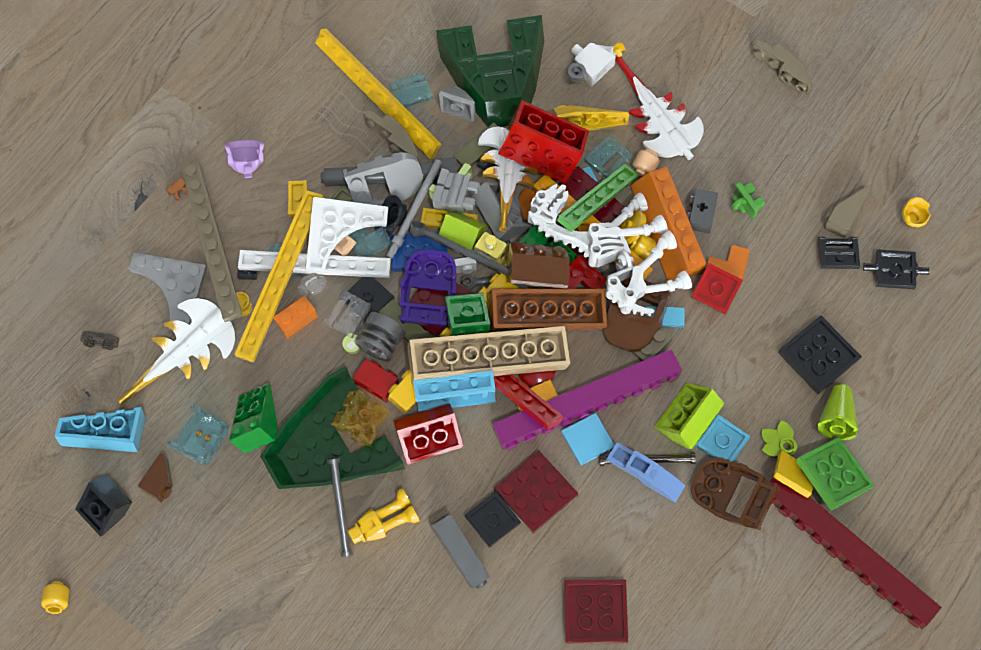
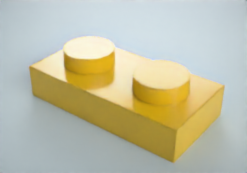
(295, 193)

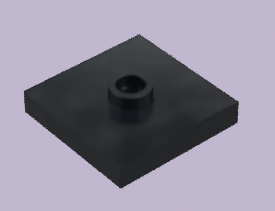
(372, 292)
(492, 519)

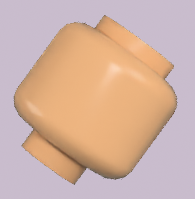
(645, 161)

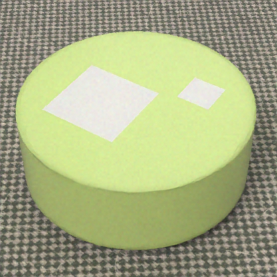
(350, 346)

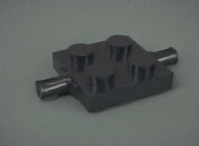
(896, 269)

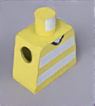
(492, 248)

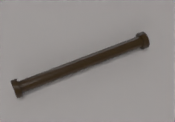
(660, 458)

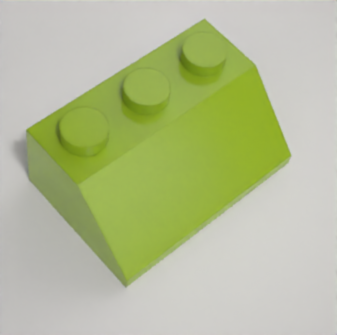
(689, 415)

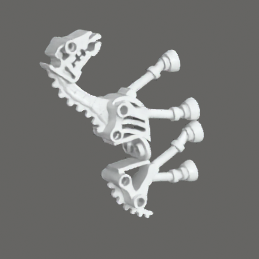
(607, 243)

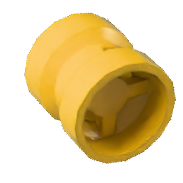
(244, 300)

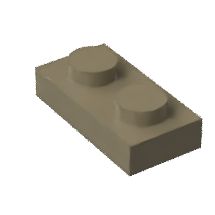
(659, 342)

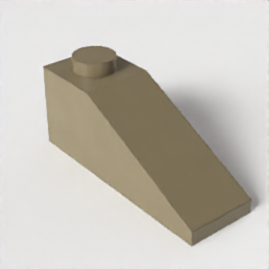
(845, 213)

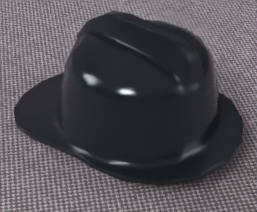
(396, 213)

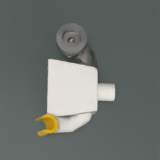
(593, 61)

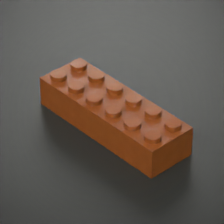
(546, 308)

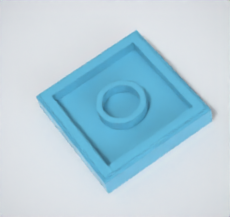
(587, 439)
(722, 439)

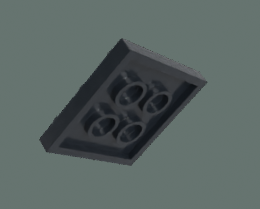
(819, 354)

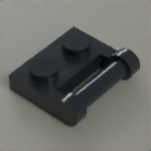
(839, 258)

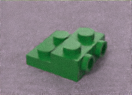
(467, 314)

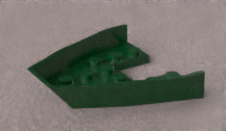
(495, 79)
(308, 441)

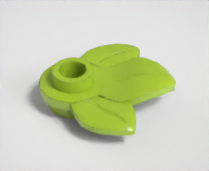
(777, 438)

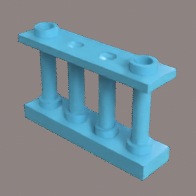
(456, 389)

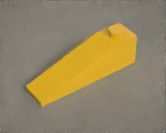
(591, 117)

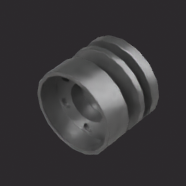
(380, 336)

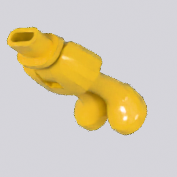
(370, 526)

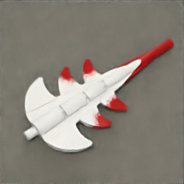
(674, 137)

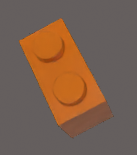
(295, 317)

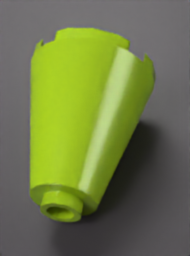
(839, 414)

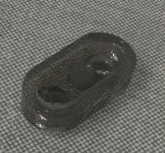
(93, 339)

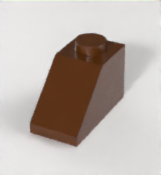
(158, 479)

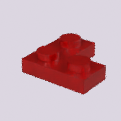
(582, 273)

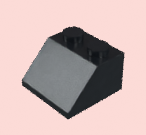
(103, 505)

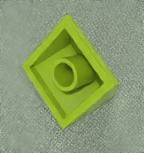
(462, 229)

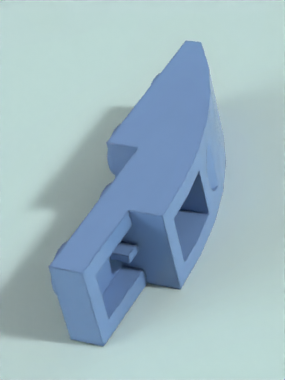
(647, 471)

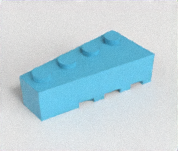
(103, 431)

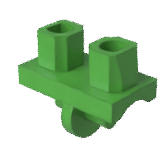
(744, 201)

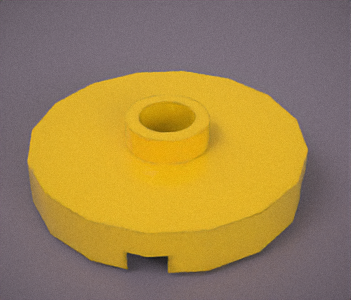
(636, 220)

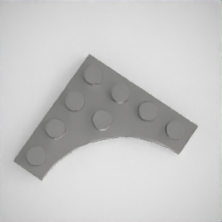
(176, 279)

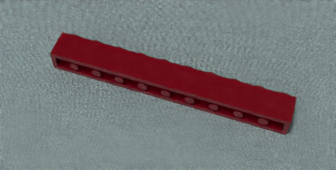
(856, 556)

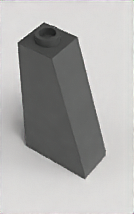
(460, 551)

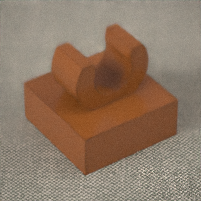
(176, 187)

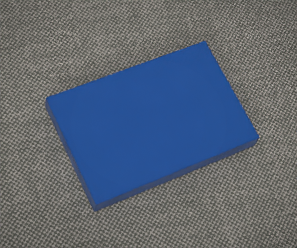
(410, 246)

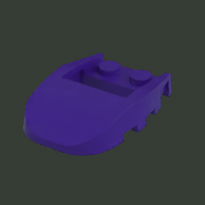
(432, 272)

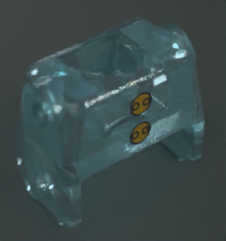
(200, 436)

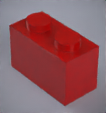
(375, 379)

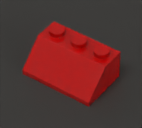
(428, 433)

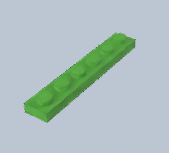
(597, 197)

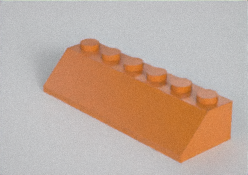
(664, 200)

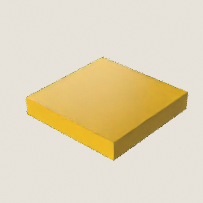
(791, 474)

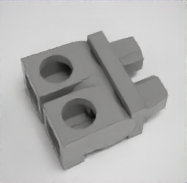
(453, 192)

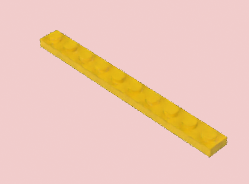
(377, 93)
(277, 280)

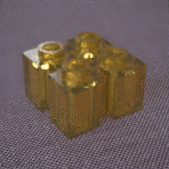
(370, 414)

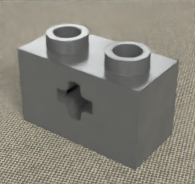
(704, 201)

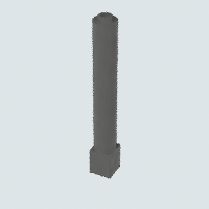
(335, 176)

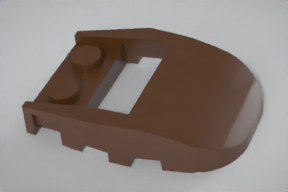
(632, 330)
(716, 484)

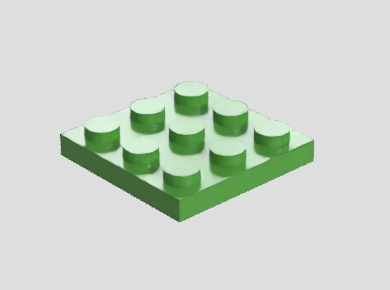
(835, 473)

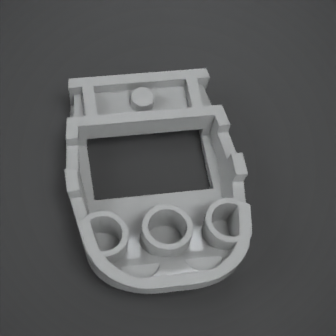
(401, 173)

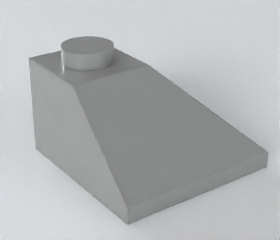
(457, 103)

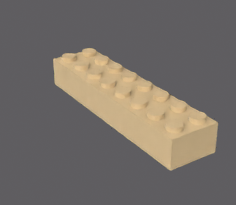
(497, 351)

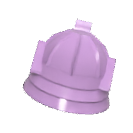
(244, 155)

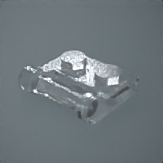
(352, 316)

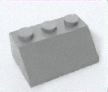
(489, 204)

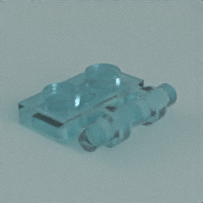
(412, 94)

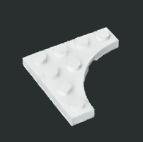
(332, 222)

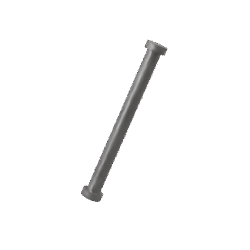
(340, 507)

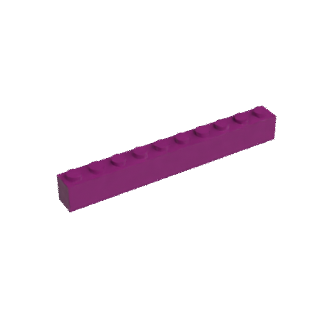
(591, 398)

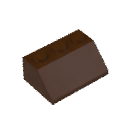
(538, 265)

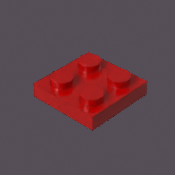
(717, 288)

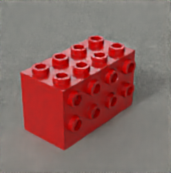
(544, 142)

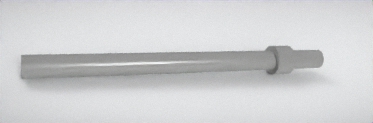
(398, 240)

